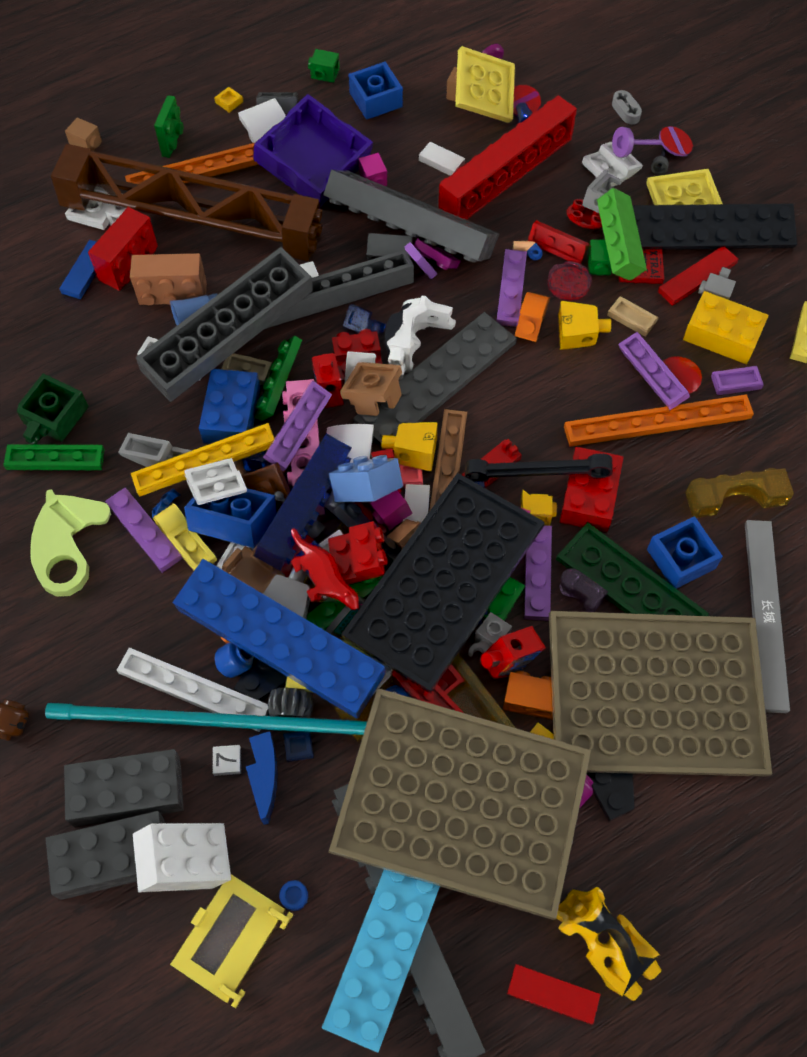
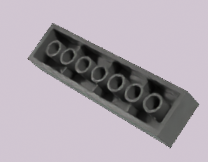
(411, 214)
(224, 324)

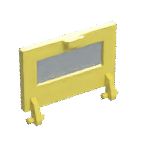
(228, 938)

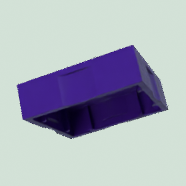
(309, 146)

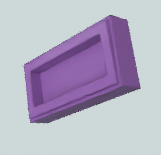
(420, 260)
(737, 380)

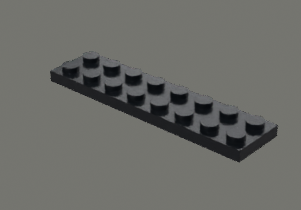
(716, 226)

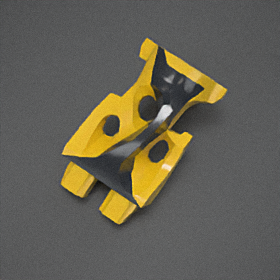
(630, 955)

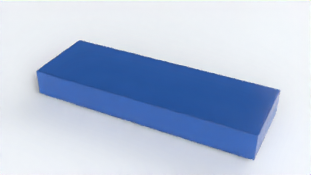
(80, 275)

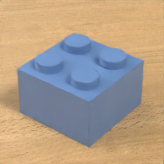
(366, 479)

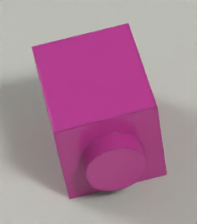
(373, 169)
(390, 510)

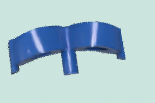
(164, 502)

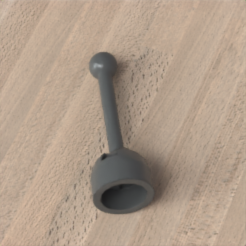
(313, 531)

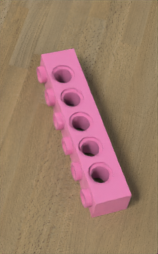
(303, 455)

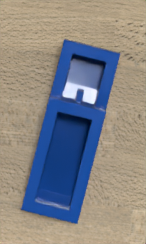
(263, 774)

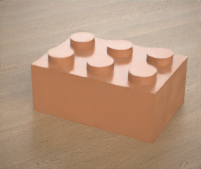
(167, 277)

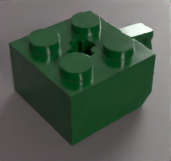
(50, 409)

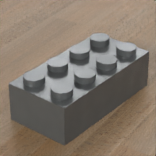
(123, 787)
(95, 856)

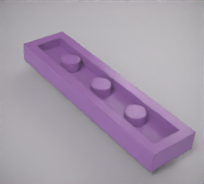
(511, 287)
(654, 371)
(297, 425)
(143, 530)
(538, 577)

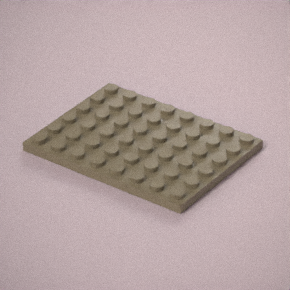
(660, 693)
(463, 803)

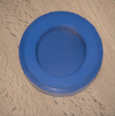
(293, 895)

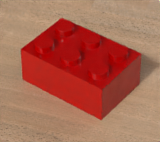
(113, 252)
(589, 497)

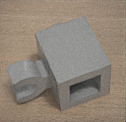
(718, 284)
(489, 633)

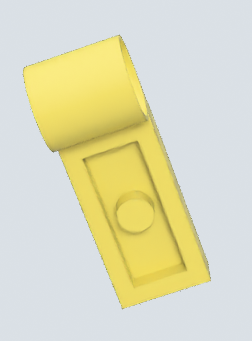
(188, 543)

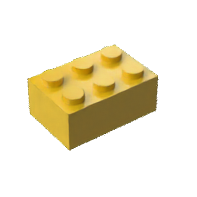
(725, 327)

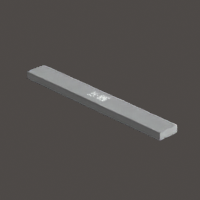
(767, 614)

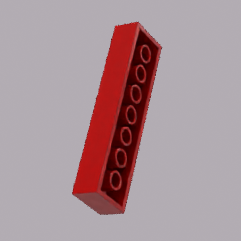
(508, 159)

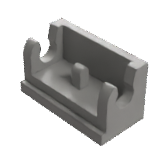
(598, 188)

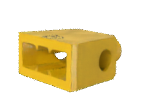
(580, 325)
(413, 444)

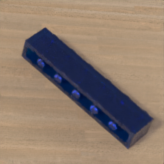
(302, 502)

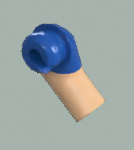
(533, 250)

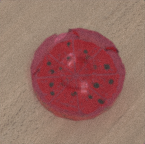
(569, 281)

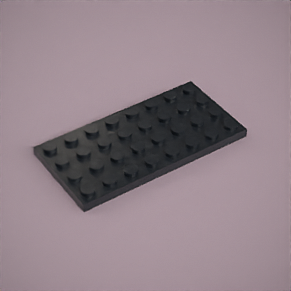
(443, 582)

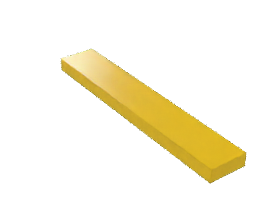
(172, 470)

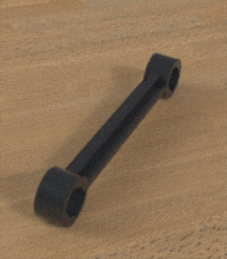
(595, 466)

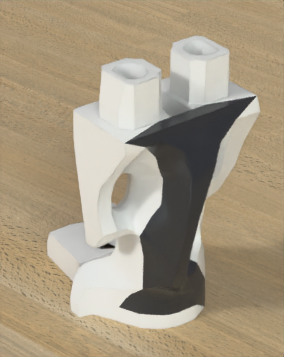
(402, 326)

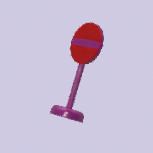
(522, 93)

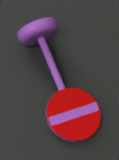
(670, 137)

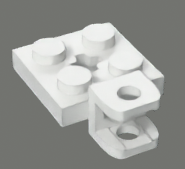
(96, 217)

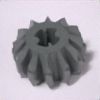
(290, 703)

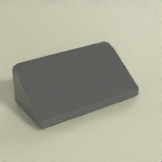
(286, 100)

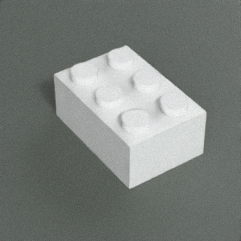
(181, 856)

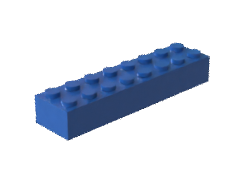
(280, 638)

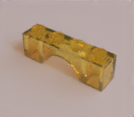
(767, 487)

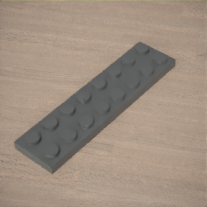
(442, 375)

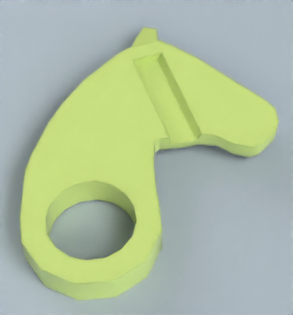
(54, 541)

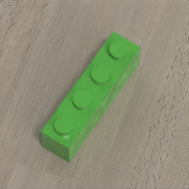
(621, 234)

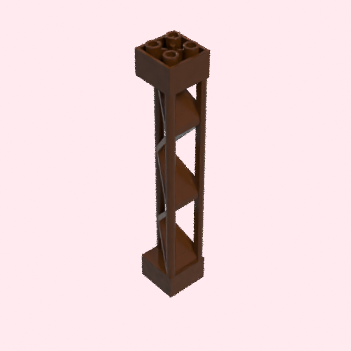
(81, 170)

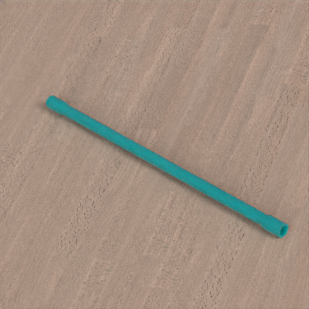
(71, 711)

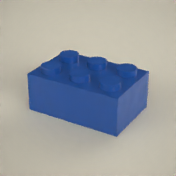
(229, 404)
(233, 519)

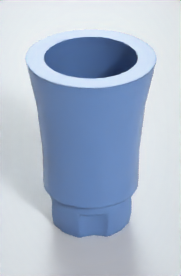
(184, 308)

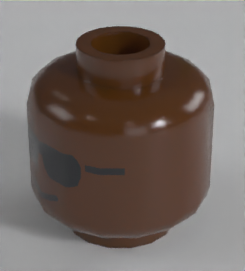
(12, 719)

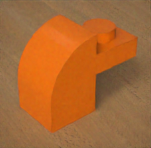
(531, 316)

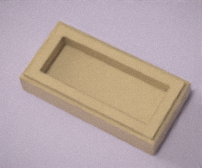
(632, 316)

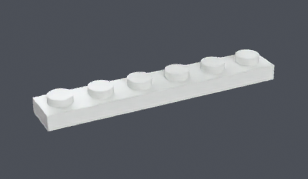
(188, 686)

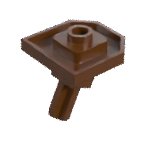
(268, 480)

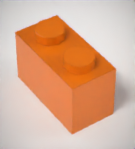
(529, 695)

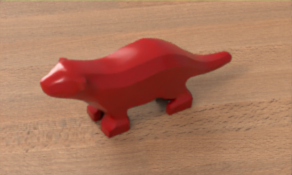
(324, 574)

